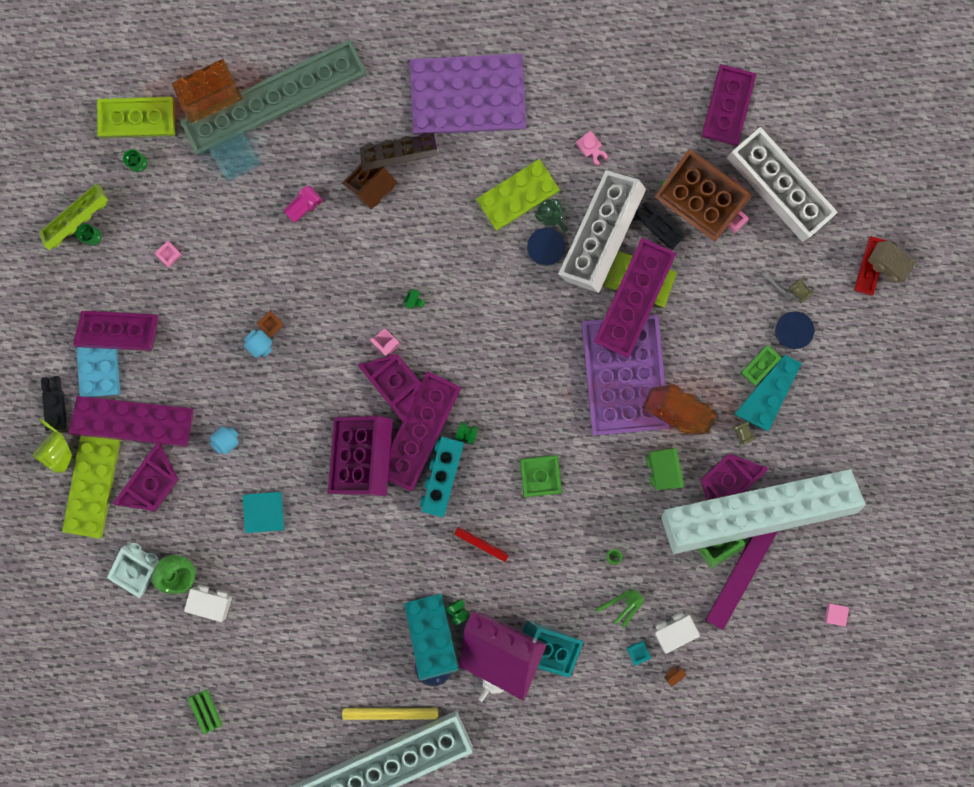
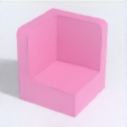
(385, 342)

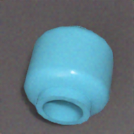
(258, 343)
(224, 440)

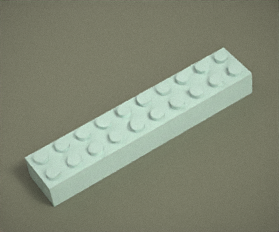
(762, 511)
(400, 758)

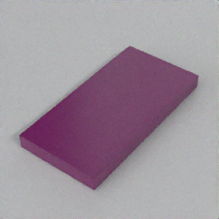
(728, 105)
(116, 330)

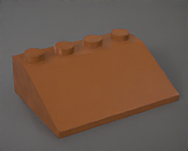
(703, 195)

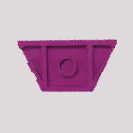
(394, 382)
(730, 477)
(149, 483)

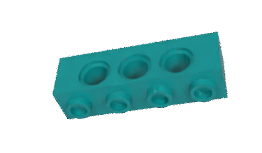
(439, 507)

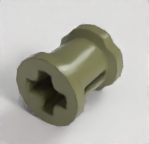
(801, 290)
(743, 433)

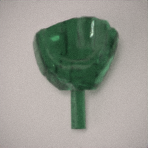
(551, 213)

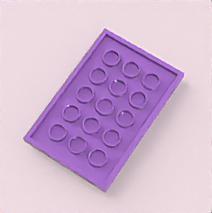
(467, 94)
(622, 384)

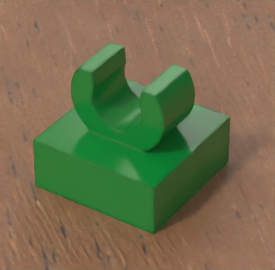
(412, 300)

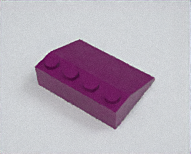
(360, 456)
(500, 654)

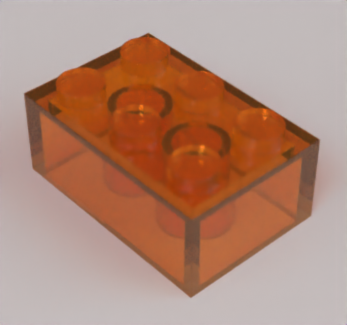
(207, 91)
(679, 410)

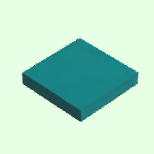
(263, 512)

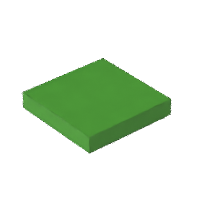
(540, 476)

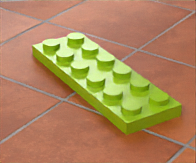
(91, 486)

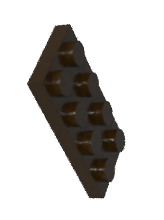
(398, 151)

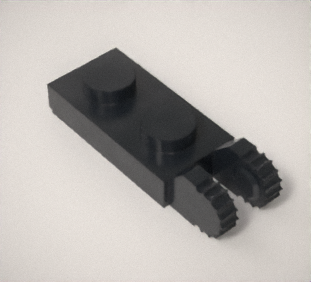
(660, 226)
(53, 404)

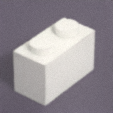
(208, 603)
(675, 632)

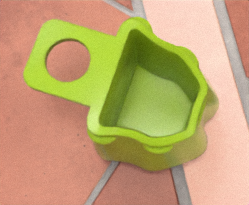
(53, 451)

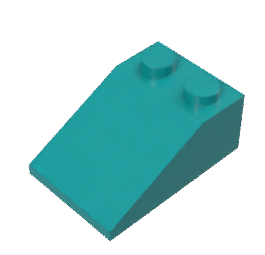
(561, 649)

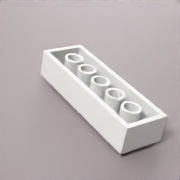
(781, 184)
(602, 231)

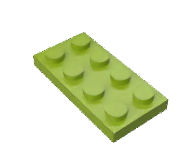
(135, 117)
(517, 195)
(68, 221)
(618, 270)

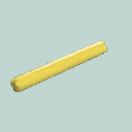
(390, 713)

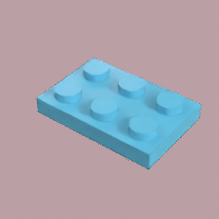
(98, 372)

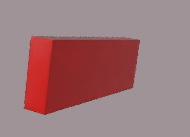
(867, 276)
(483, 545)

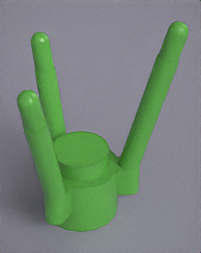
(634, 602)

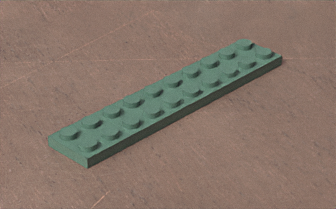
(278, 96)

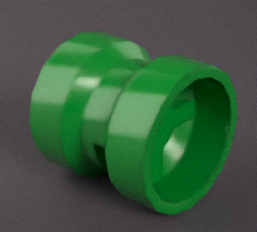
(132, 157)
(85, 232)
(466, 433)
(461, 613)

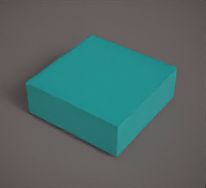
(638, 652)

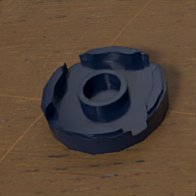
(545, 246)
(794, 330)

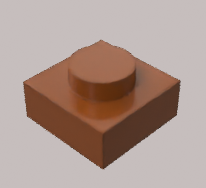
(270, 324)
(674, 675)

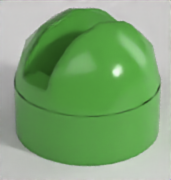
(614, 553)

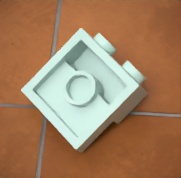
(133, 569)

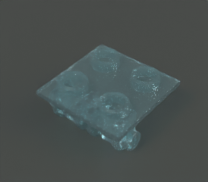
(235, 156)

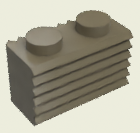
(891, 262)

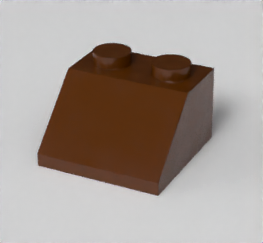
(370, 185)

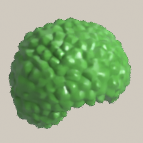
(174, 574)

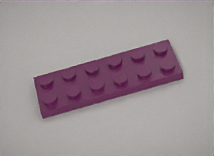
(635, 297)
(131, 421)
(421, 430)

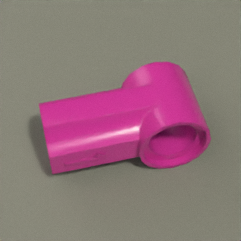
(305, 201)

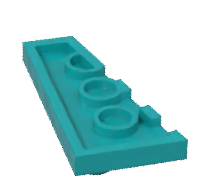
(765, 401)

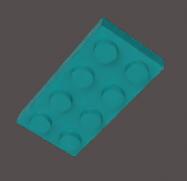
(431, 637)

